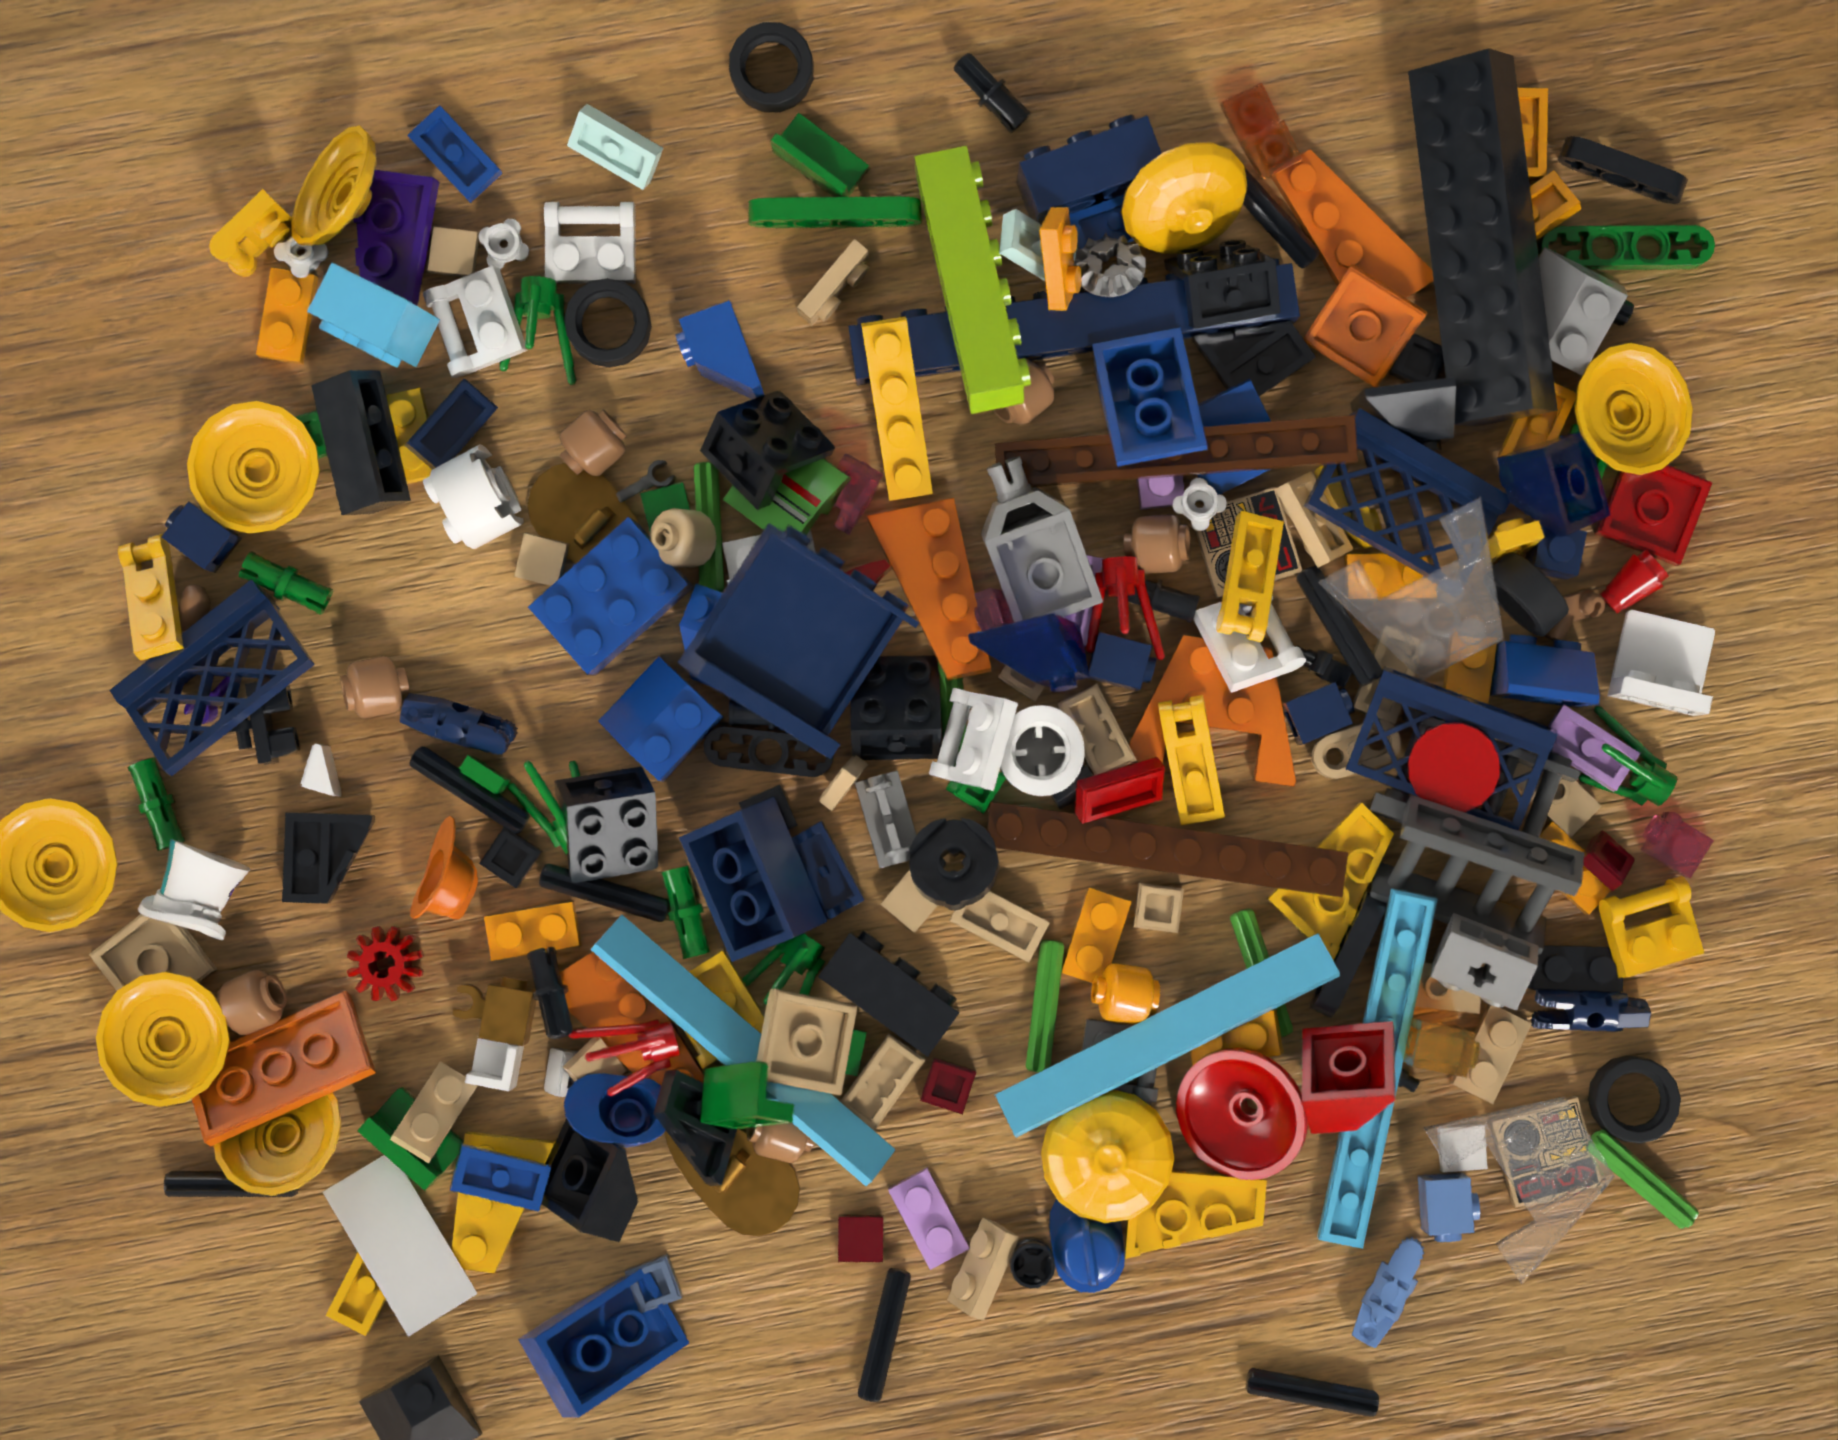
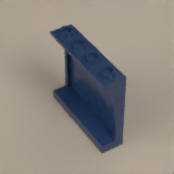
(794, 636)

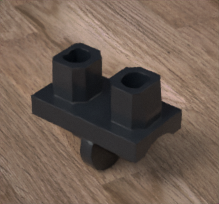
(268, 742)

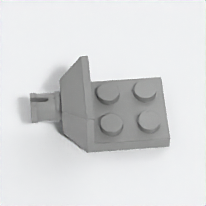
(1036, 549)

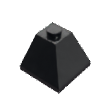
(1417, 409)
(590, 1185)
(421, 1407)

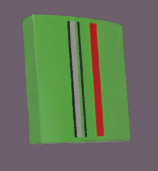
(799, 498)

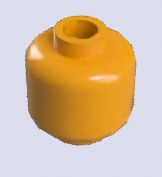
(1126, 993)

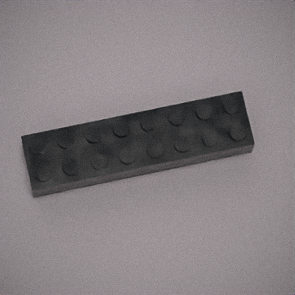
(1482, 237)

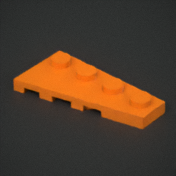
(1348, 229)
(934, 572)
(605, 998)

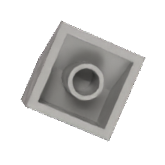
(1577, 309)

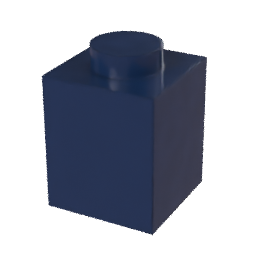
(200, 537)
(1558, 555)
(1121, 662)
(1318, 713)

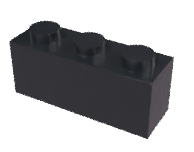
(360, 442)
(890, 991)

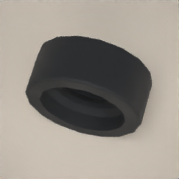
(747, 43)
(602, 289)
(1528, 595)
(1668, 1106)

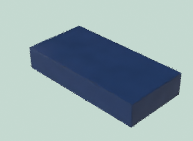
(451, 425)

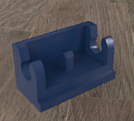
(827, 871)

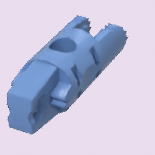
(1387, 1295)

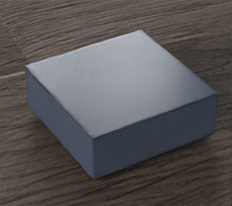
(665, 1278)

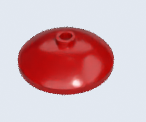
(1226, 1129)

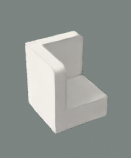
(495, 1065)

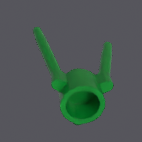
(537, 301)
(1649, 779)
(557, 832)
(799, 955)

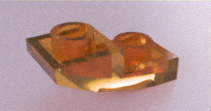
(1260, 132)

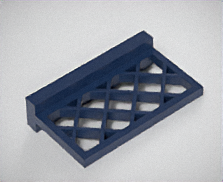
(1414, 464)
(164, 676)
(1454, 708)

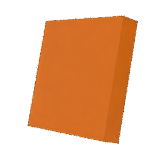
(1364, 326)

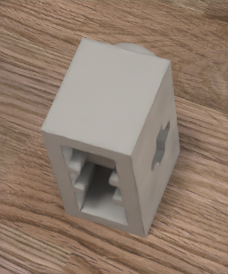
(1507, 959)

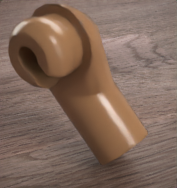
(193, 606)
(1581, 606)

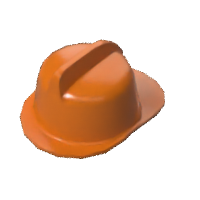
(448, 878)

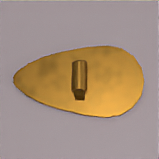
(575, 509)
(755, 1191)

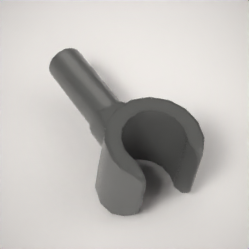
(645, 482)

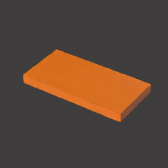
(285, 1068)

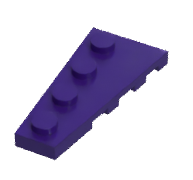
(396, 232)

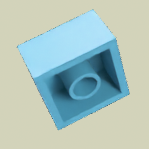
(372, 317)

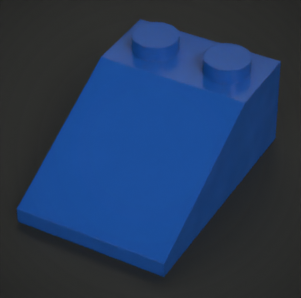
(1148, 397)
(602, 1344)

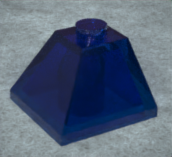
(1556, 483)
(1040, 648)

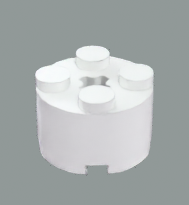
(474, 498)

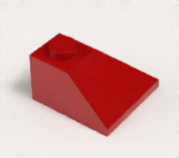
(1347, 1075)

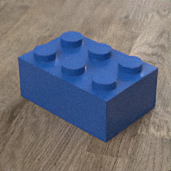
(610, 597)

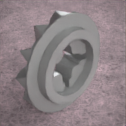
(1118, 278)

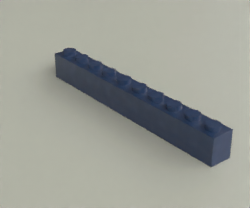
(1074, 330)

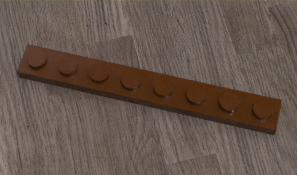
(1228, 450)
(1168, 849)

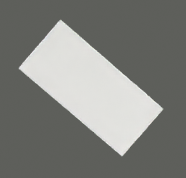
(400, 1244)

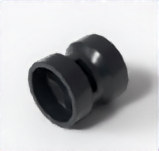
(1035, 1269)

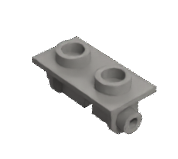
(887, 818)

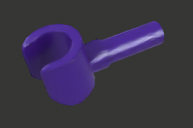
(211, 711)

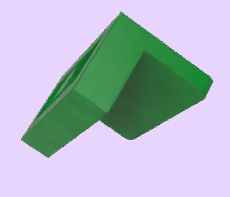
(819, 157)
(737, 1098)
(382, 1125)

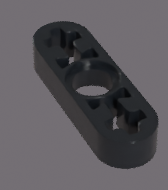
(1622, 170)
(734, 759)
(1350, 954)

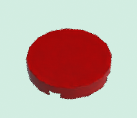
(1454, 766)

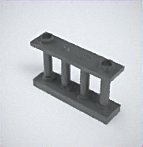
(1556, 767)
(1489, 845)

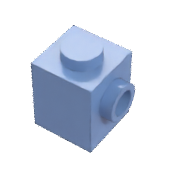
(1447, 1206)

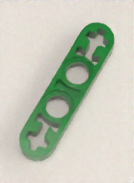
(834, 212)
(1625, 242)

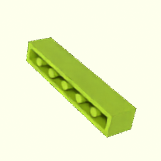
(970, 280)

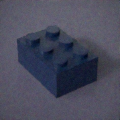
(1087, 168)
(753, 879)

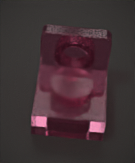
(857, 493)
(992, 609)
(1675, 843)

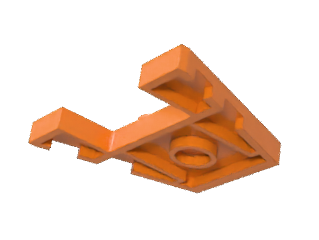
(1248, 710)

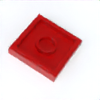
(1655, 512)

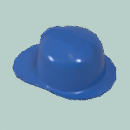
(618, 1119)
(1085, 1250)

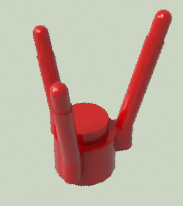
(1121, 578)
(654, 1040)

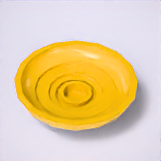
(335, 188)
(1184, 197)
(1633, 409)
(253, 467)
(54, 865)
(162, 1039)
(283, 1150)
(1108, 1157)

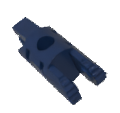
(457, 723)
(1590, 1011)

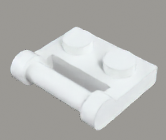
(590, 257)
(488, 317)
(1244, 660)
(983, 741)

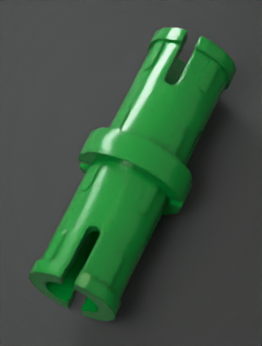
(286, 583)
(155, 803)
(685, 912)

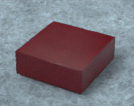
(1607, 860)
(948, 1085)
(860, 1238)

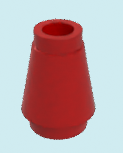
(1634, 581)

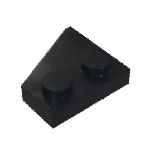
(1258, 353)
(320, 853)
(680, 1113)

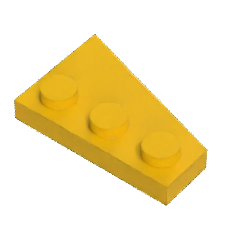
(1366, 842)
(1196, 1208)
(484, 1225)

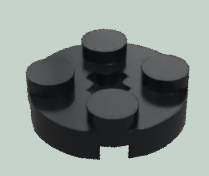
(953, 837)

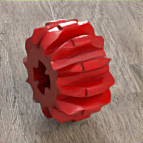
(373, 952)

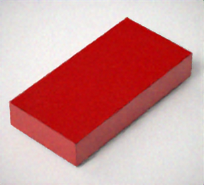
(1119, 790)

